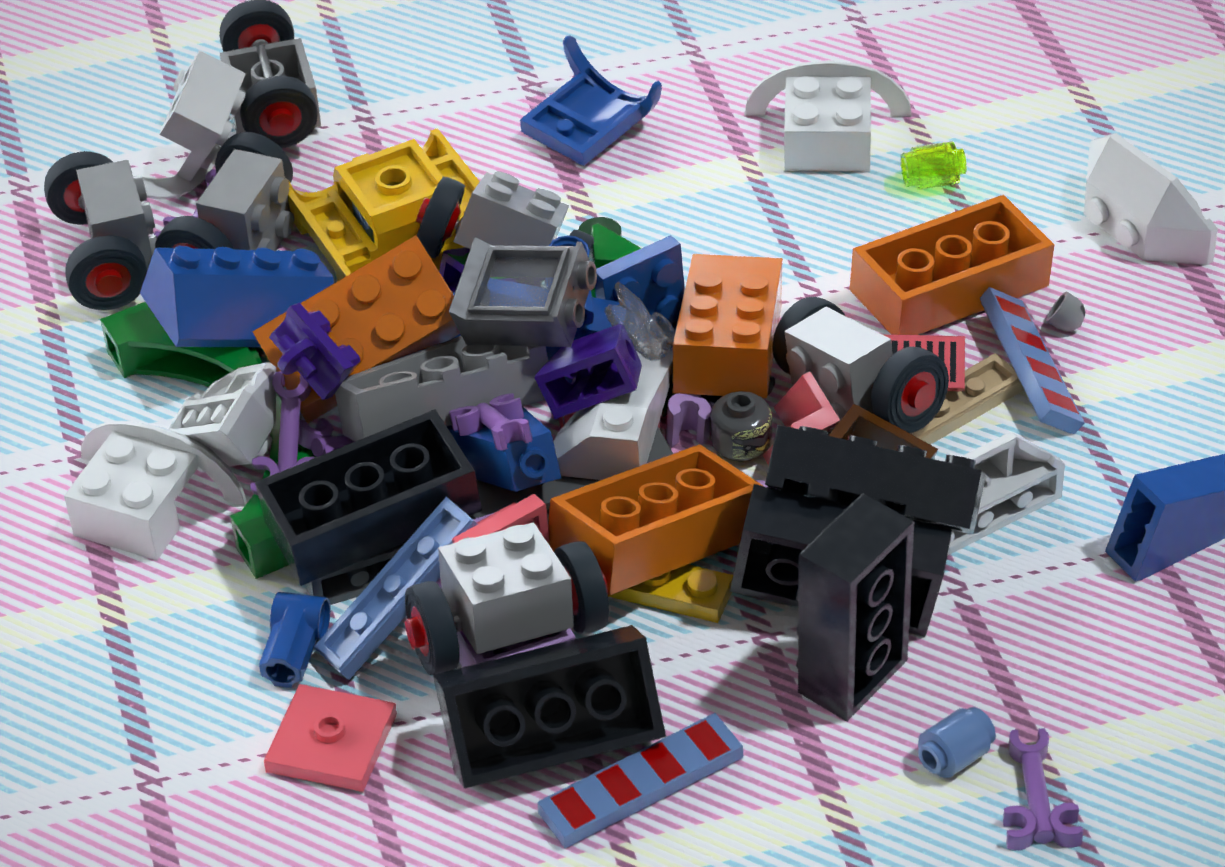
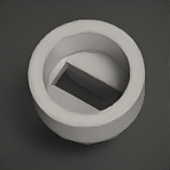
(1066, 313)

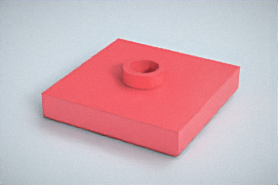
(330, 737)

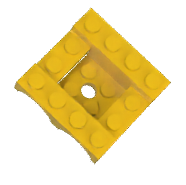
(387, 193)

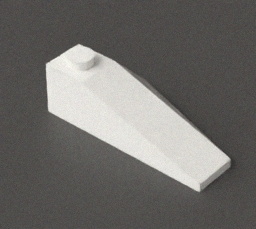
(616, 431)

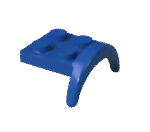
(586, 111)
(651, 274)

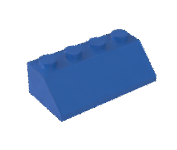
(226, 292)

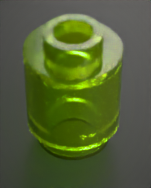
(933, 165)

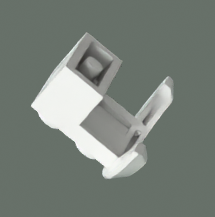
(827, 113)
(198, 121)
(133, 482)

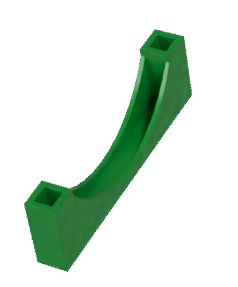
(144, 348)

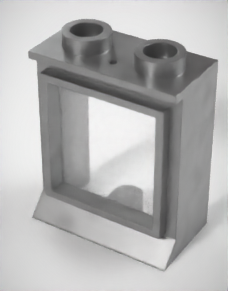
(522, 294)

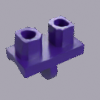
(312, 352)

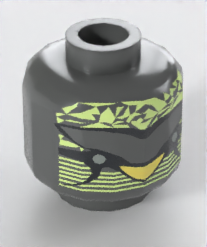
(741, 426)

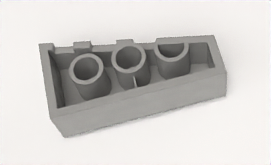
(438, 379)

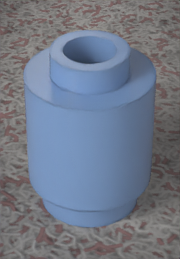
(956, 741)

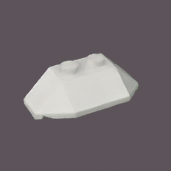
(1145, 205)
(233, 414)
(1016, 484)

